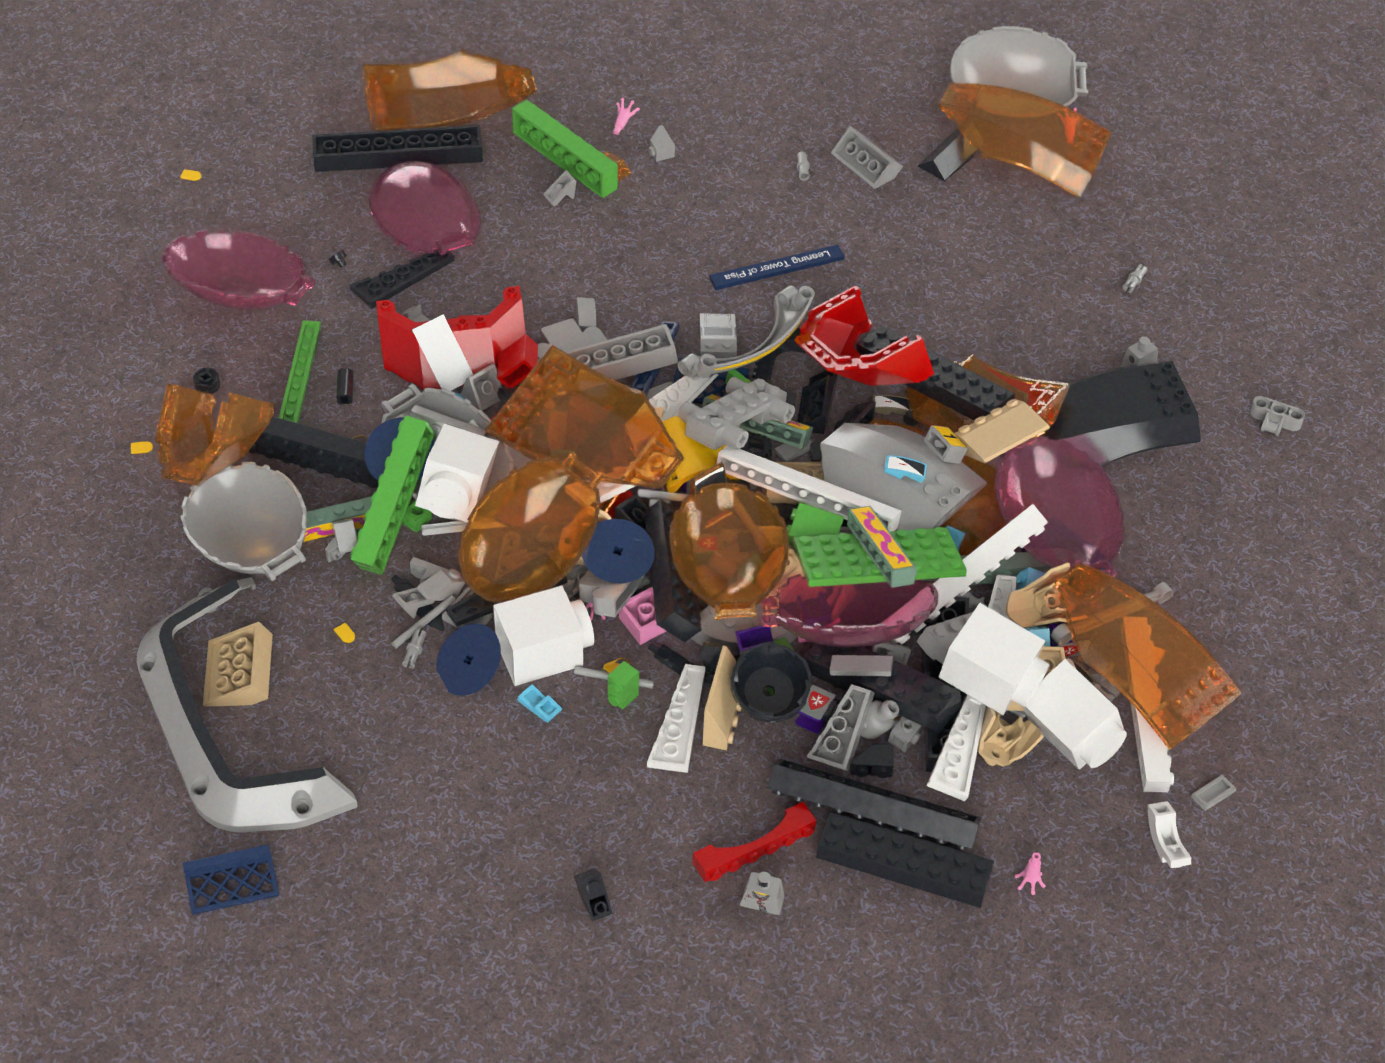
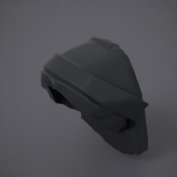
(711, 655)

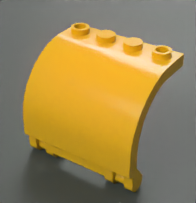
(696, 455)

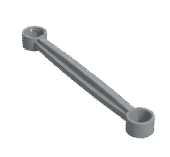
(1159, 594)

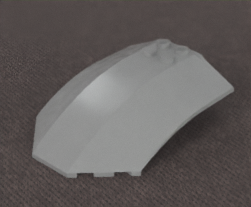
(856, 461)

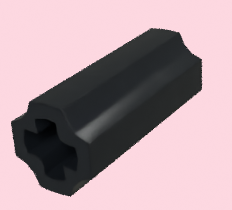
(344, 386)

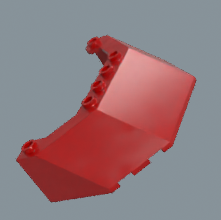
(834, 331)
(477, 336)

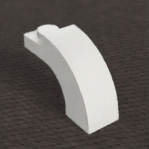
(1165, 835)

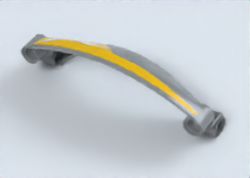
(789, 309)

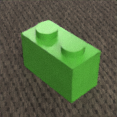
(623, 685)

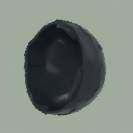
(775, 668)

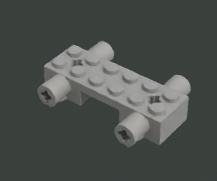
(720, 420)

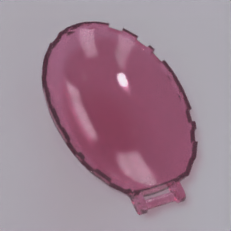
(424, 208)
(237, 269)
(1073, 498)
(849, 613)

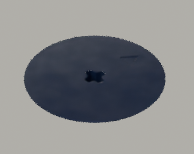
(380, 447)
(624, 562)
(469, 659)

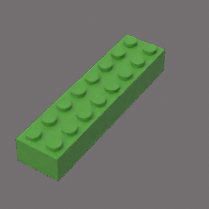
(565, 148)
(393, 495)

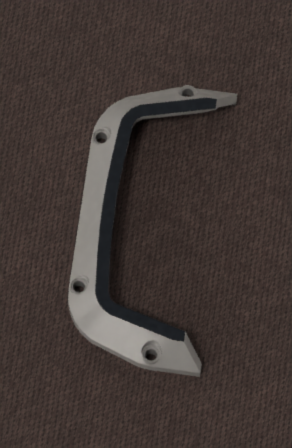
(226, 800)

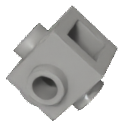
(904, 733)

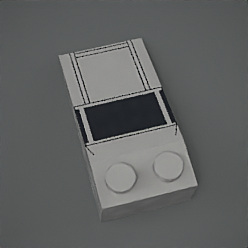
(718, 335)

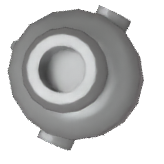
(879, 718)

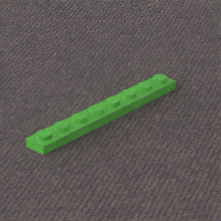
(300, 371)

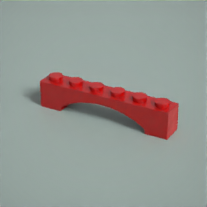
(714, 861)

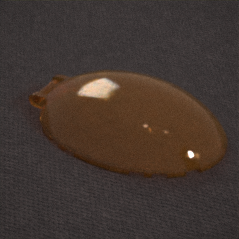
(529, 529)
(729, 547)

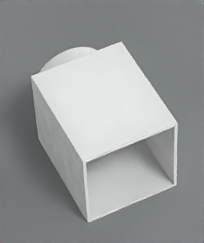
(456, 473)
(542, 634)
(995, 661)
(1076, 717)

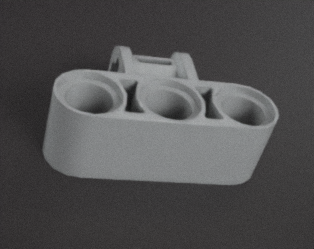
(1276, 415)

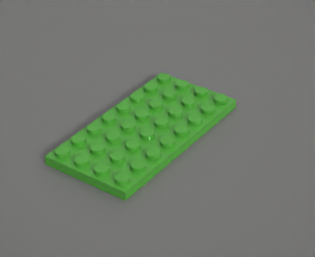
(843, 561)

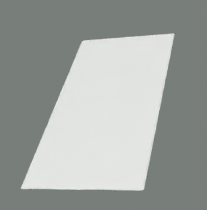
(443, 353)

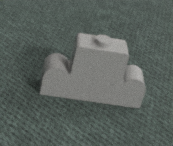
(568, 336)
(606, 596)

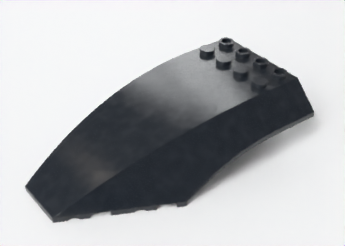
(1127, 412)

